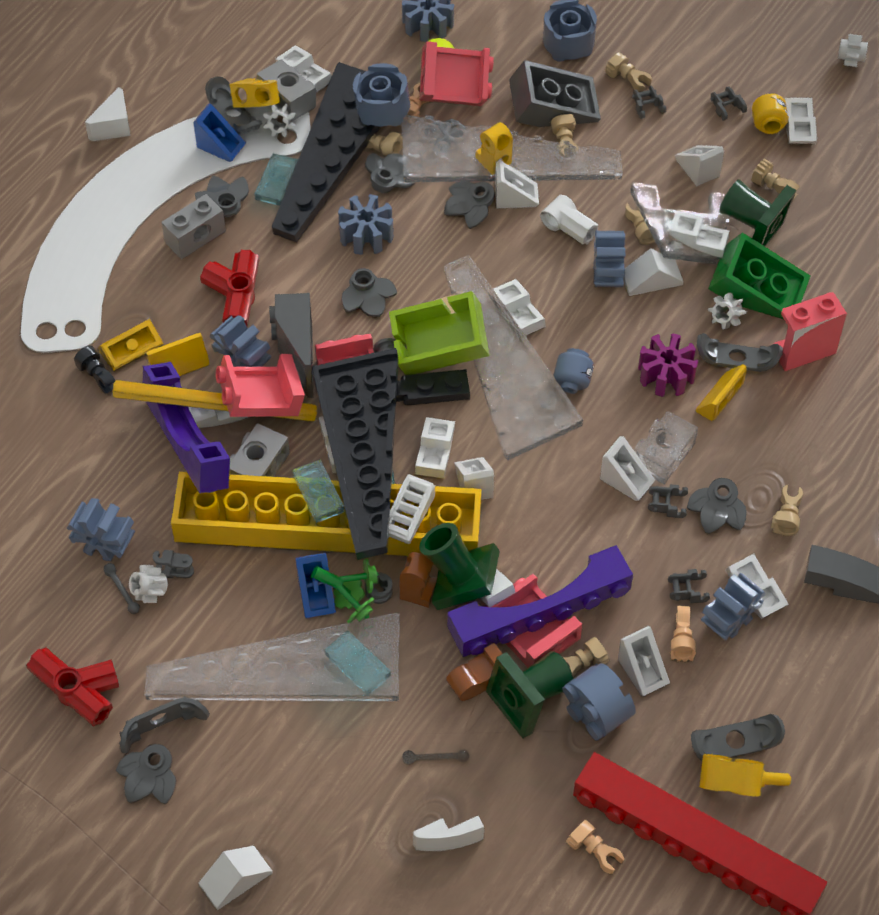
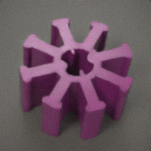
(667, 365)

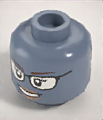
(573, 370)

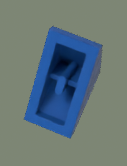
(216, 135)
(315, 595)

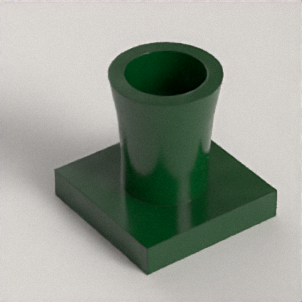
(757, 212)
(461, 572)
(522, 693)

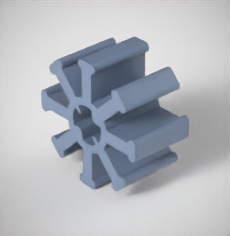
(427, 16)
(365, 224)
(609, 258)
(240, 343)
(101, 529)
(733, 606)

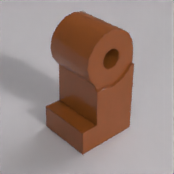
(415, 580)
(473, 678)

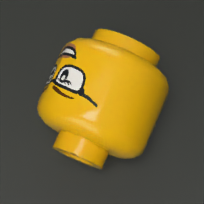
(770, 113)

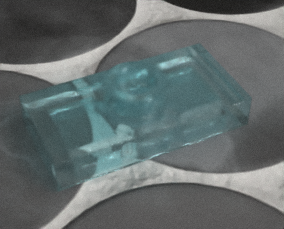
(275, 179)
(318, 490)
(357, 662)

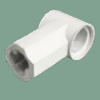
(563, 215)

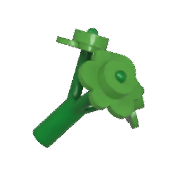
(349, 590)

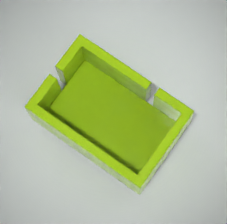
(437, 336)

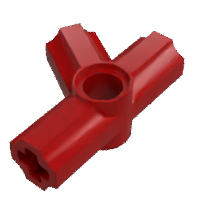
(235, 284)
(89, 682)

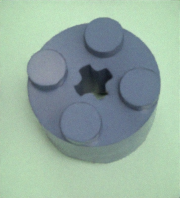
(569, 30)
(381, 95)
(598, 701)

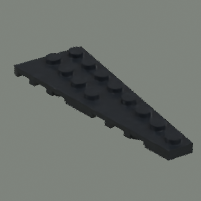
(327, 155)
(359, 419)

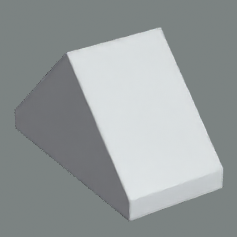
(109, 119)
(701, 163)
(514, 188)
(651, 273)
(625, 470)
(476, 474)
(643, 661)
(233, 875)

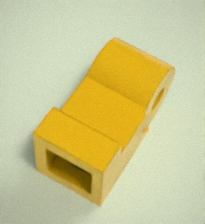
(258, 93)
(496, 144)

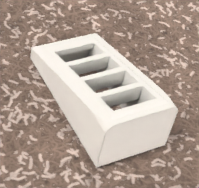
(418, 492)

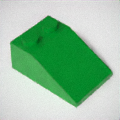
(758, 277)

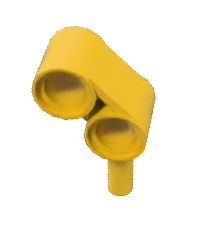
(739, 777)

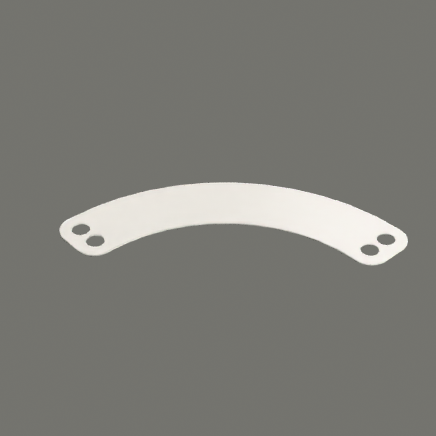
(104, 215)

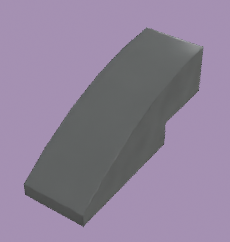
(844, 573)

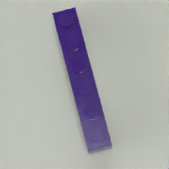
(204, 461)
(480, 626)

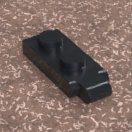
(433, 387)

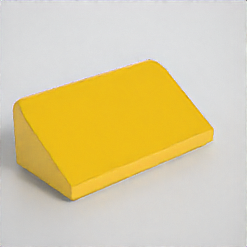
(130, 345)
(184, 354)
(722, 392)

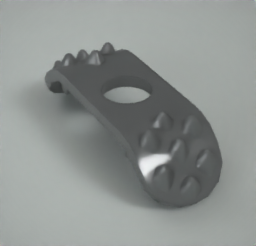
(220, 97)
(756, 358)
(181, 707)
(757, 734)

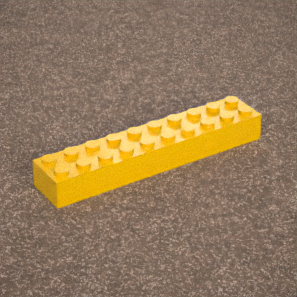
(275, 515)

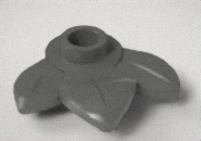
(386, 172)
(226, 195)
(468, 203)
(368, 296)
(718, 509)
(148, 778)

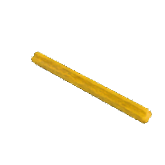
(189, 398)

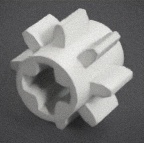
(852, 50)
(272, 121)
(734, 312)
(148, 584)

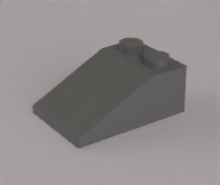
(546, 92)
(293, 331)

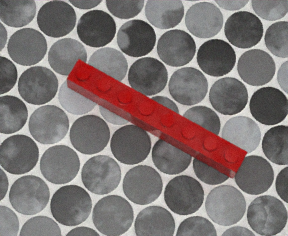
(698, 838)

